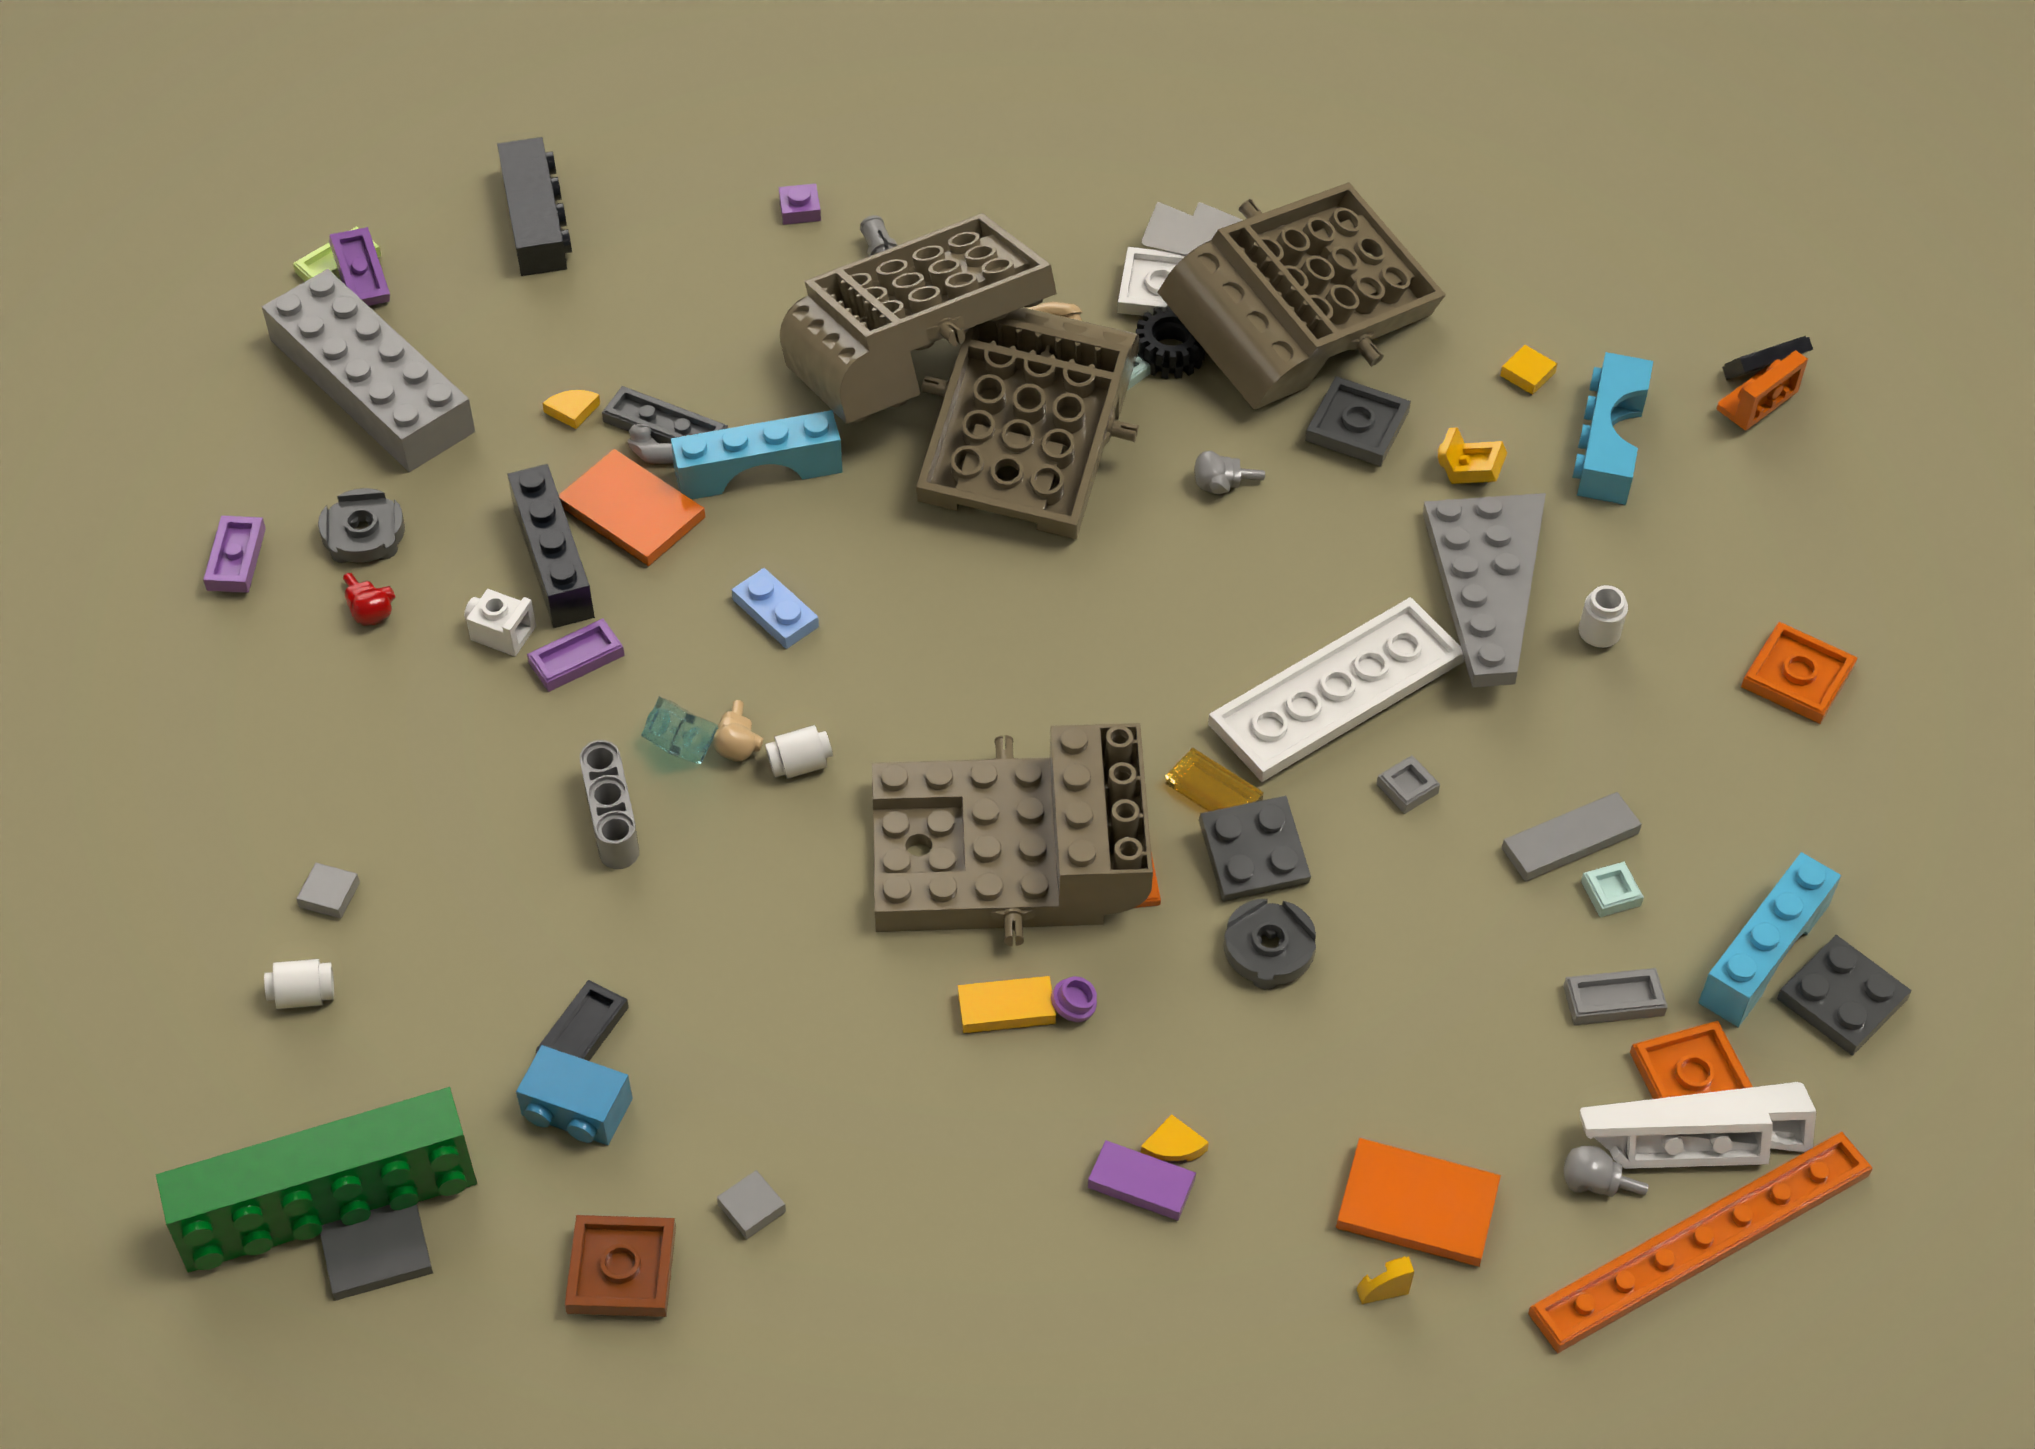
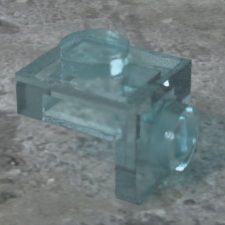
(679, 731)

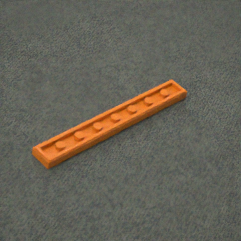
(1698, 1242)

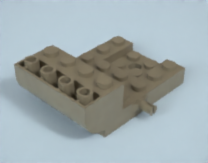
(1296, 289)
(865, 318)
(1030, 398)
(1014, 836)

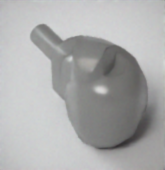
(1219, 473)
(1595, 1171)

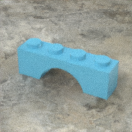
(712, 459)
(1608, 459)
(1762, 944)

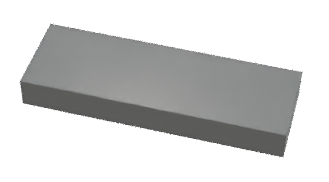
(1571, 836)

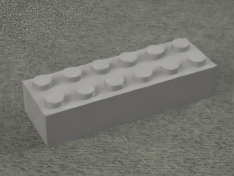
(369, 370)

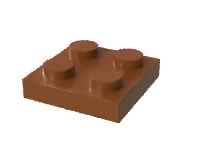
(620, 1266)

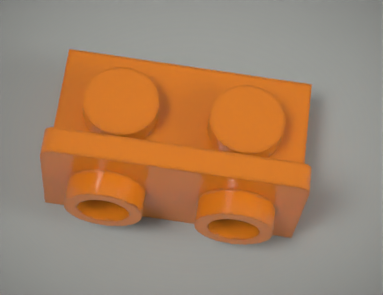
(1764, 391)

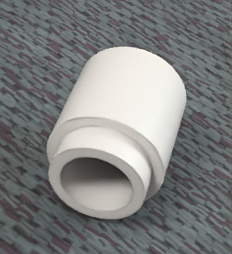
(1603, 616)
(799, 752)
(299, 983)

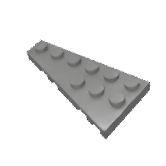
(1487, 570)

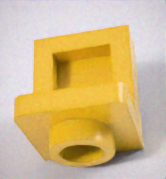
(1470, 461)

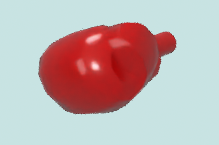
(366, 602)

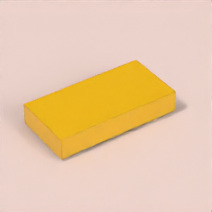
(1006, 1004)

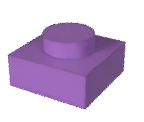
(799, 204)

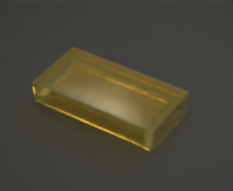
(1210, 783)

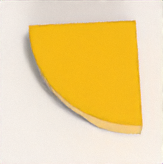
(571, 406)
(1175, 1142)
(1390, 1284)

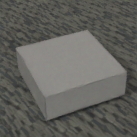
(1408, 784)
(328, 890)
(751, 1204)

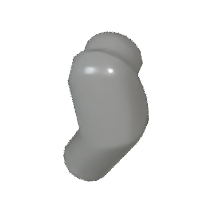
(647, 448)

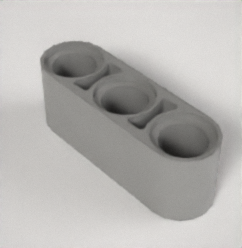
(606, 785)

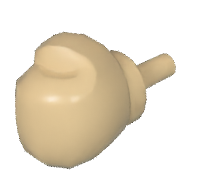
(734, 735)

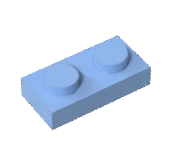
(775, 608)

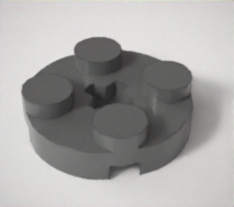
(374, 542)
(1266, 965)

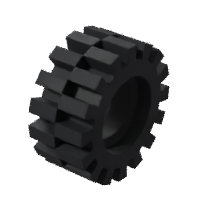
(1168, 357)

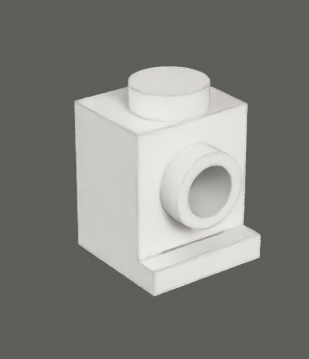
(500, 621)

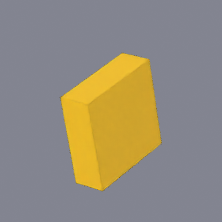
(1528, 369)

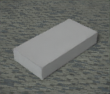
(1615, 996)

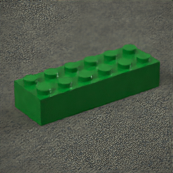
(315, 1177)

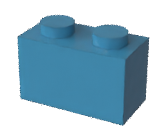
(574, 1095)

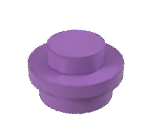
(1074, 999)

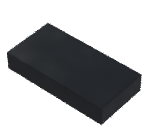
(1765, 357)
(586, 1021)

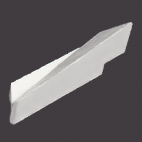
(1181, 232)
(1705, 1127)

